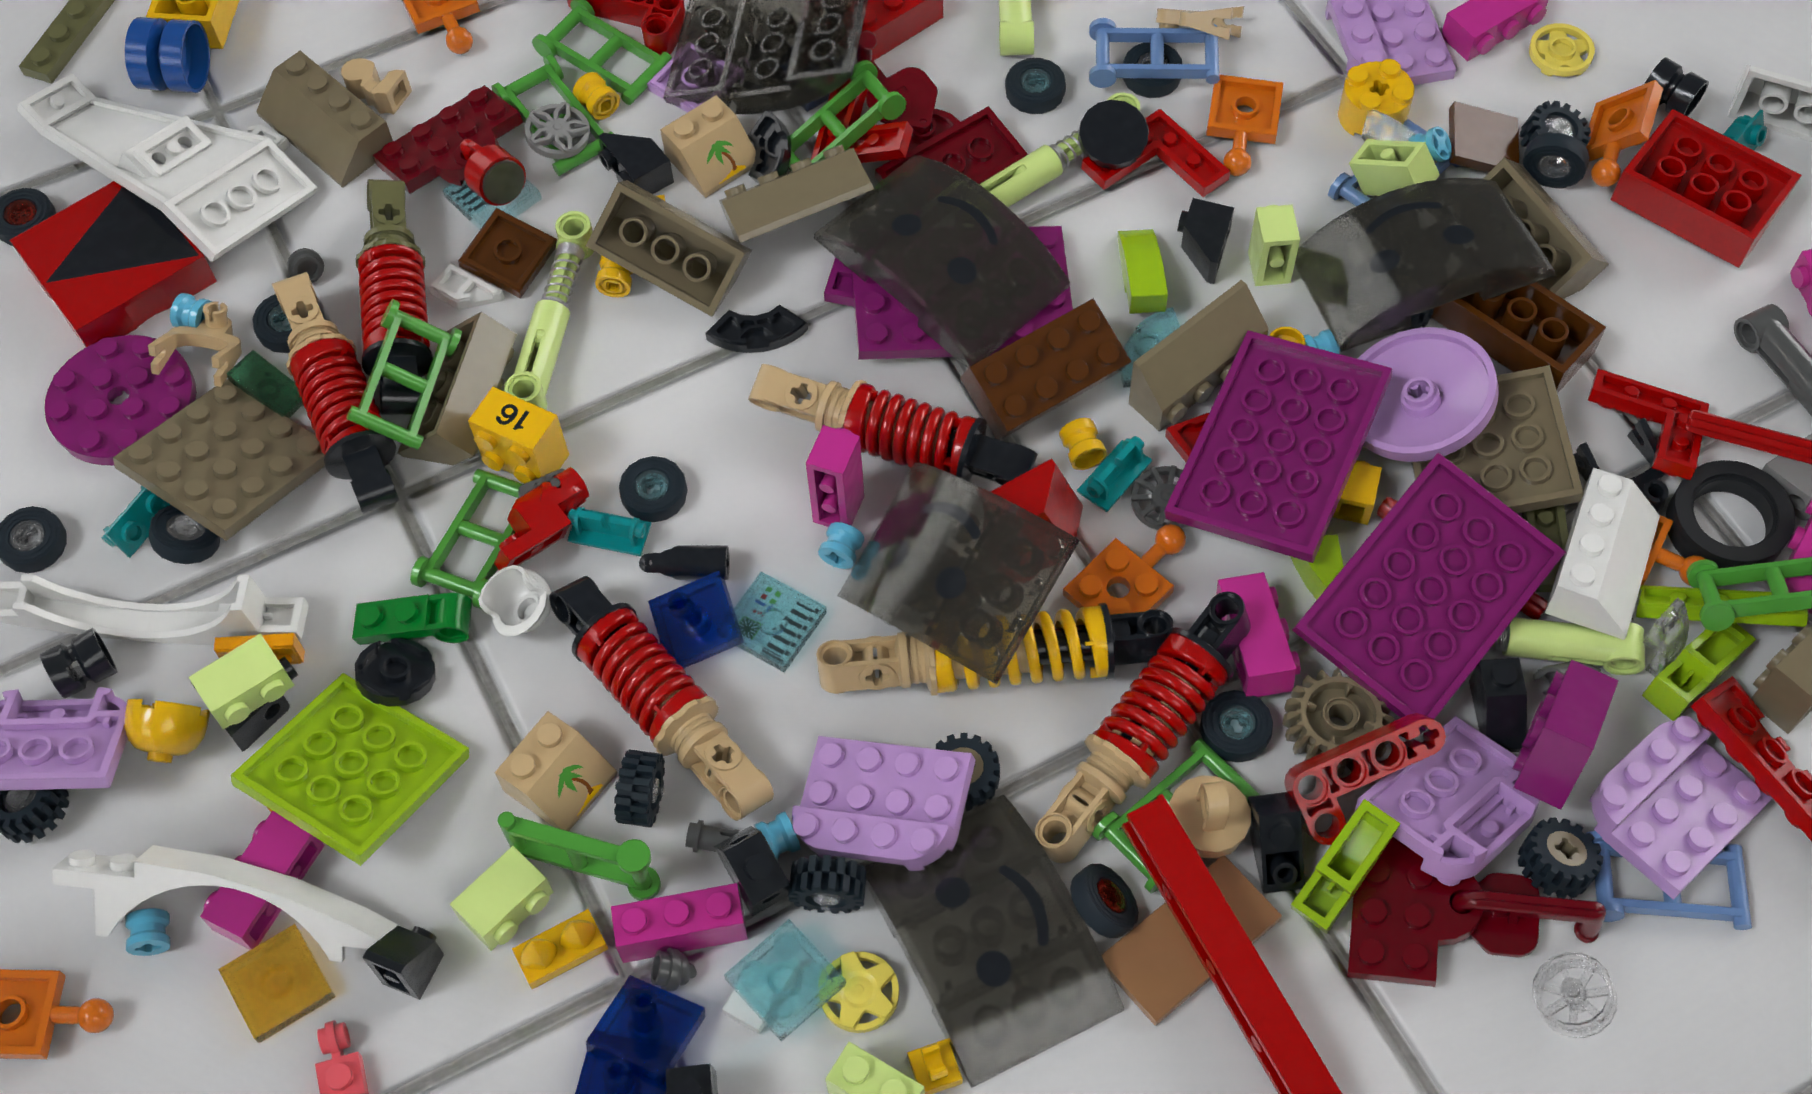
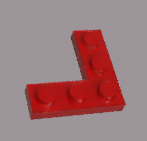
(878, 143)
(1176, 150)
(1676, 447)

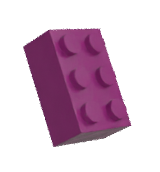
(1563, 733)

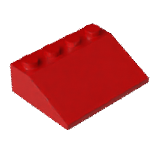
(1705, 187)

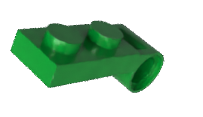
(436, 615)

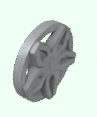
(557, 130)

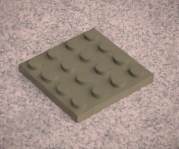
(1524, 447)
(223, 459)

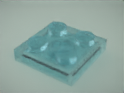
(785, 979)

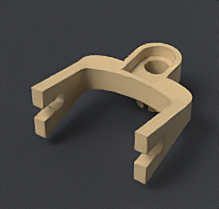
(1202, 20)
(212, 333)

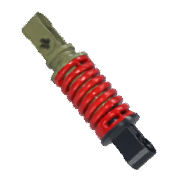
(389, 270)

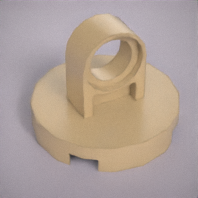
(1212, 814)

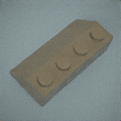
(322, 119)
(795, 194)
(1563, 244)
(668, 247)
(1193, 358)
(459, 390)

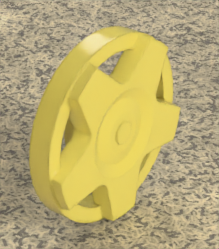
(1560, 53)
(863, 992)

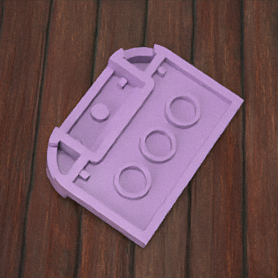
(1392, 31)
(60, 741)
(883, 801)
(1456, 804)
(1674, 804)

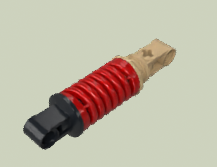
(329, 384)
(894, 426)
(659, 695)
(1146, 724)

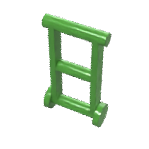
(584, 13)
(552, 72)
(889, 105)
(446, 346)
(427, 568)
(1720, 614)
(1111, 824)
(586, 855)

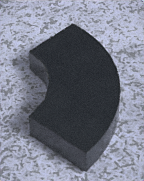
(771, 146)
(756, 332)

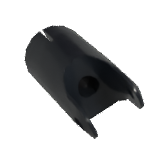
(688, 561)

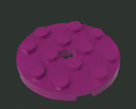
(82, 393)

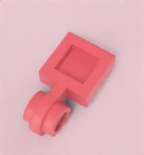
(343, 1072)

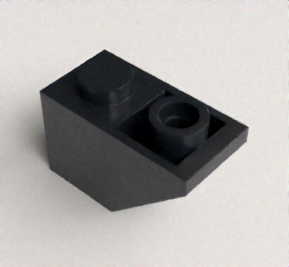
(636, 161)
(1277, 841)

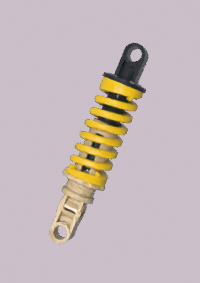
(1092, 636)

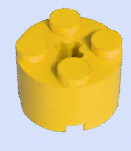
(1376, 87)

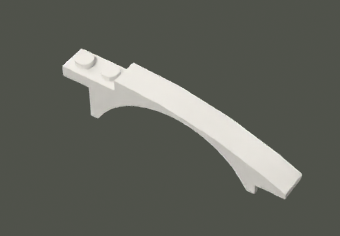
(233, 612)
(125, 882)

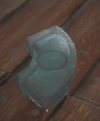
(1146, 336)

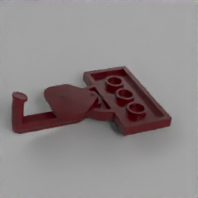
(974, 146)
(1407, 914)

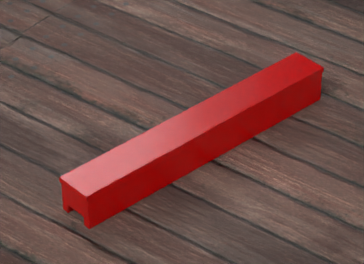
(1226, 952)

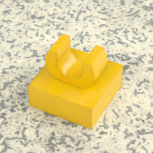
(935, 1067)

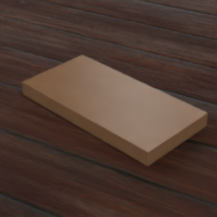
(1157, 960)

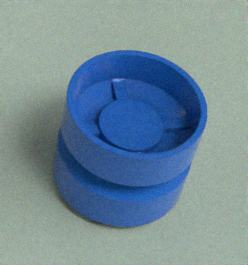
(167, 54)

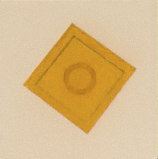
(276, 983)

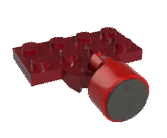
(460, 147)

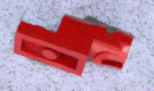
(541, 515)

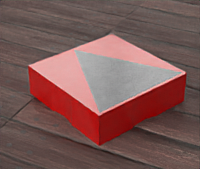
(111, 262)

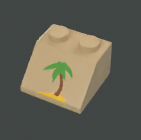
(709, 146)
(555, 772)

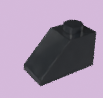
(1205, 235)
(1500, 701)
(405, 959)

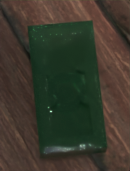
(266, 384)

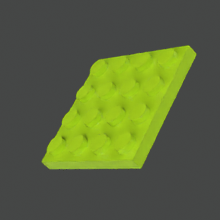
(350, 769)

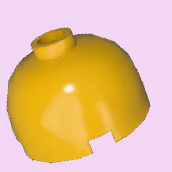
(164, 728)

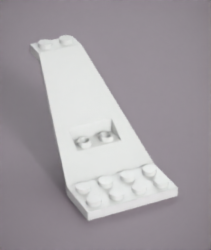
(212, 191)

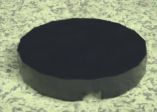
(1113, 134)
(395, 672)

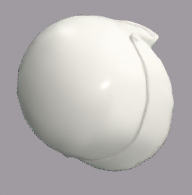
(516, 600)

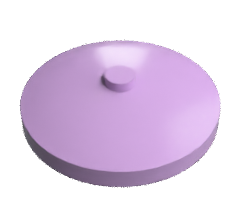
(1437, 394)

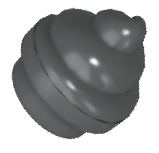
(306, 261)
(671, 969)

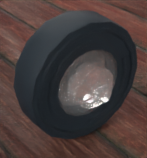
(181, 538)

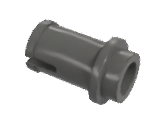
(706, 837)

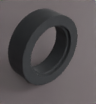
(1746, 482)

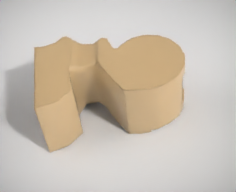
(364, 82)

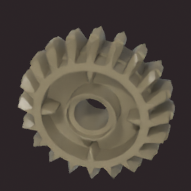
(1330, 697)

